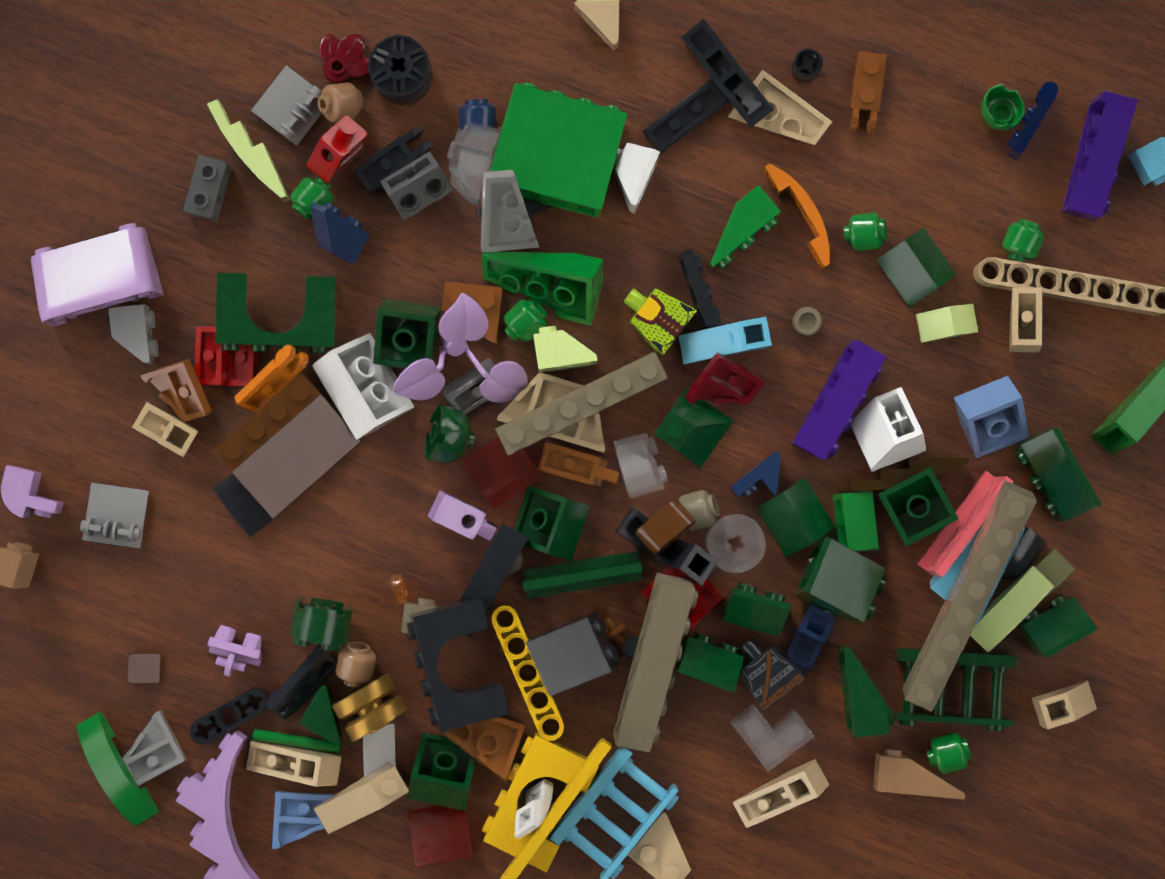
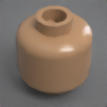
(340, 101)
(355, 664)

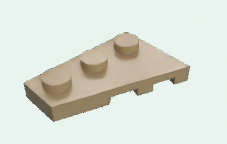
(790, 115)

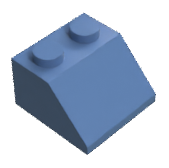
(992, 416)

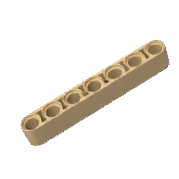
(1060, 285)

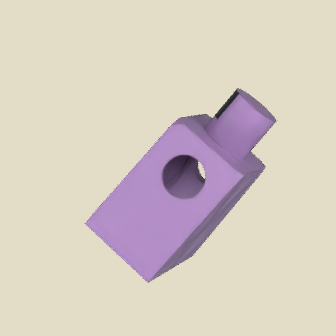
(449, 512)

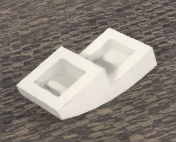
(535, 809)

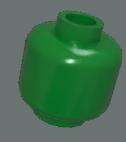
(309, 192)
(866, 231)
(1023, 240)
(525, 320)
(949, 753)

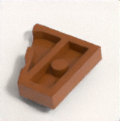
(486, 296)
(180, 389)

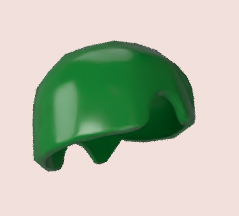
(1002, 108)

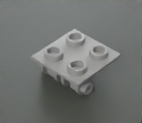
(289, 105)
(115, 515)

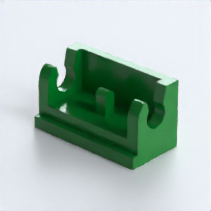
(856, 520)

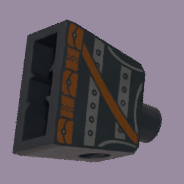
(770, 673)

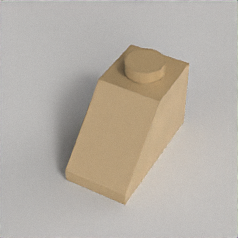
(602, 18)
(1026, 320)

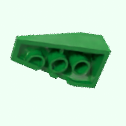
(558, 280)

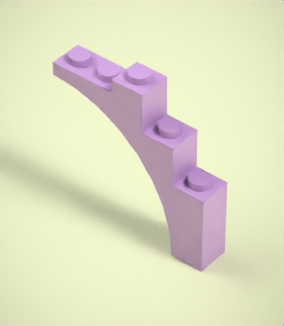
(210, 800)

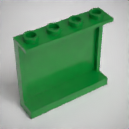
(559, 148)

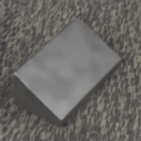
(464, 391)

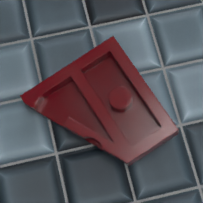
(725, 382)

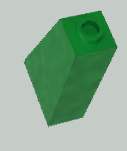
(1134, 414)

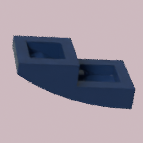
(810, 637)

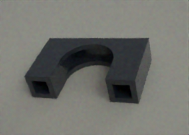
(431, 632)

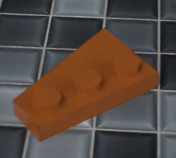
(490, 743)

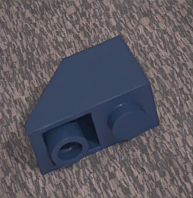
(336, 234)

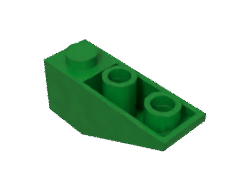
(748, 217)

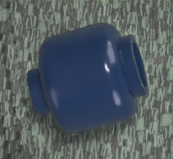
(478, 112)

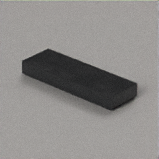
(685, 116)

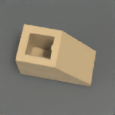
(1064, 705)

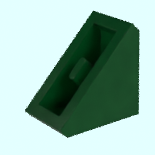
(321, 716)

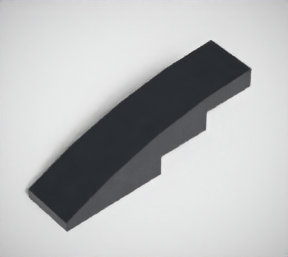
(727, 73)
(495, 566)

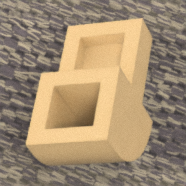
(165, 429)

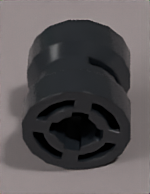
(810, 61)

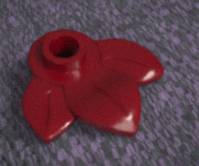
(346, 54)

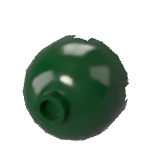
(448, 436)

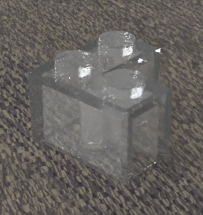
(773, 742)

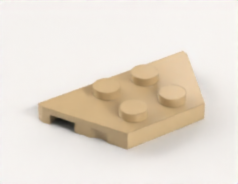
(545, 389)

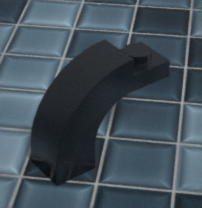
(680, 558)

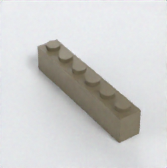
(581, 403)
(654, 662)

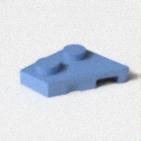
(295, 816)

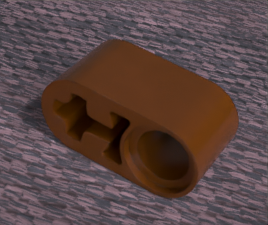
(665, 527)

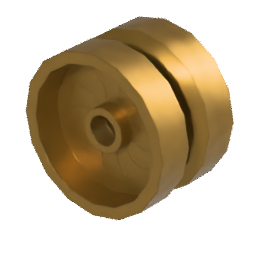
(372, 711)

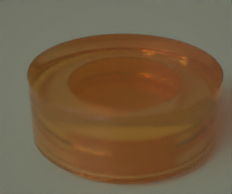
(399, 588)

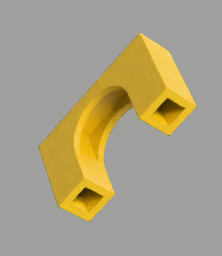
(541, 759)

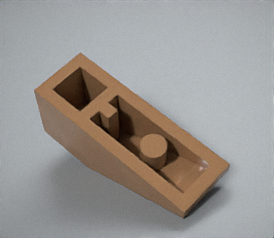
(902, 775)

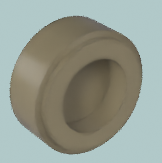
(807, 321)

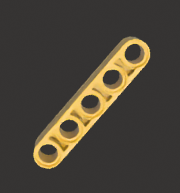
(527, 687)

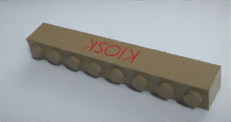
(968, 595)

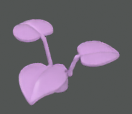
(460, 323)

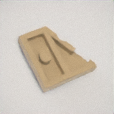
(660, 851)

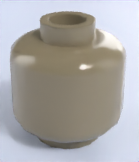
(702, 507)

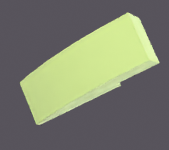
(1011, 608)

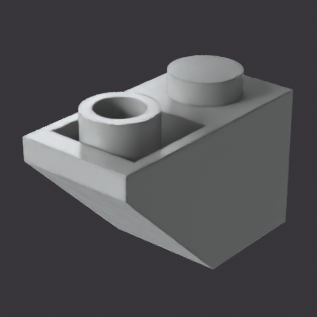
(133, 330)

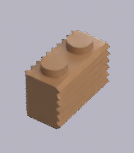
(17, 565)

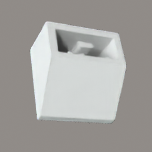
(888, 430)

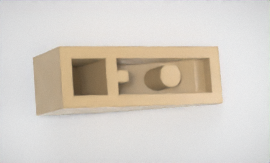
(294, 763)
(782, 793)
(361, 798)

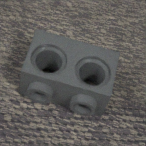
(414, 183)
(207, 188)

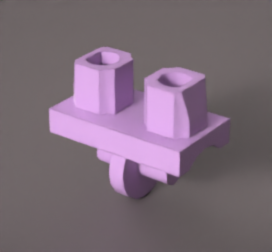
(223, 645)

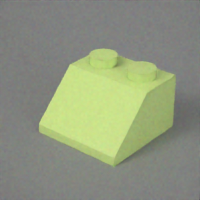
(560, 351)

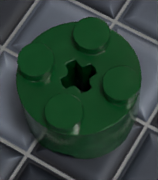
(321, 623)

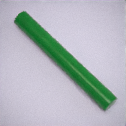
(295, 741)

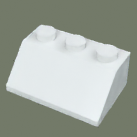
(361, 388)

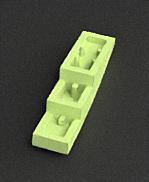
(255, 157)

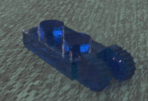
(1032, 119)

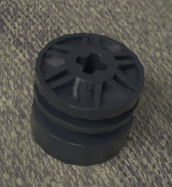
(399, 86)

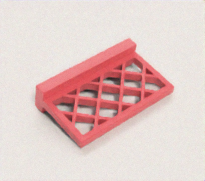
(956, 535)

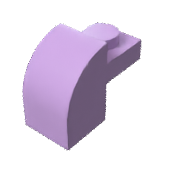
(20, 490)

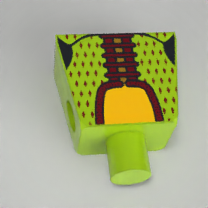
(658, 318)

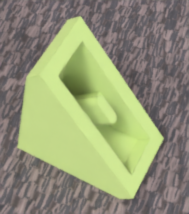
(947, 322)

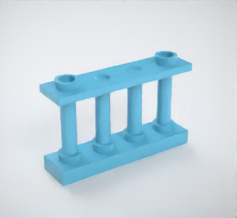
(585, 808)

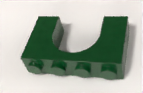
(236, 328)

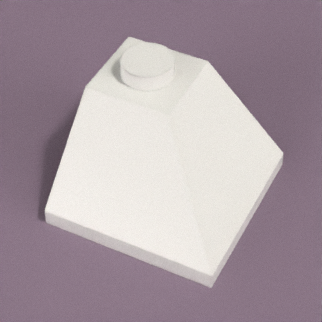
(634, 171)

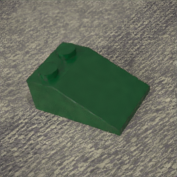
(863, 705)

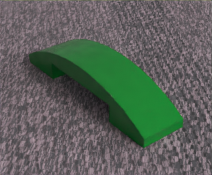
(112, 771)

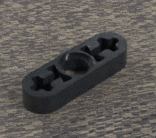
(214, 733)

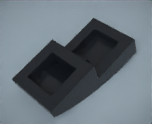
(242, 505)

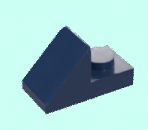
(766, 471)

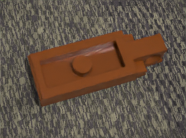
(575, 465)

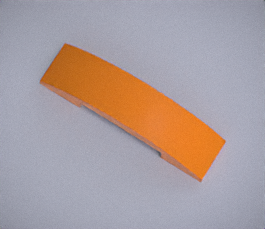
(781, 182)

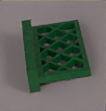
(582, 574)

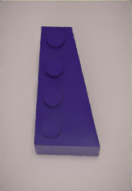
(1099, 155)
(838, 400)

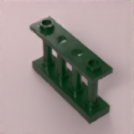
(969, 664)

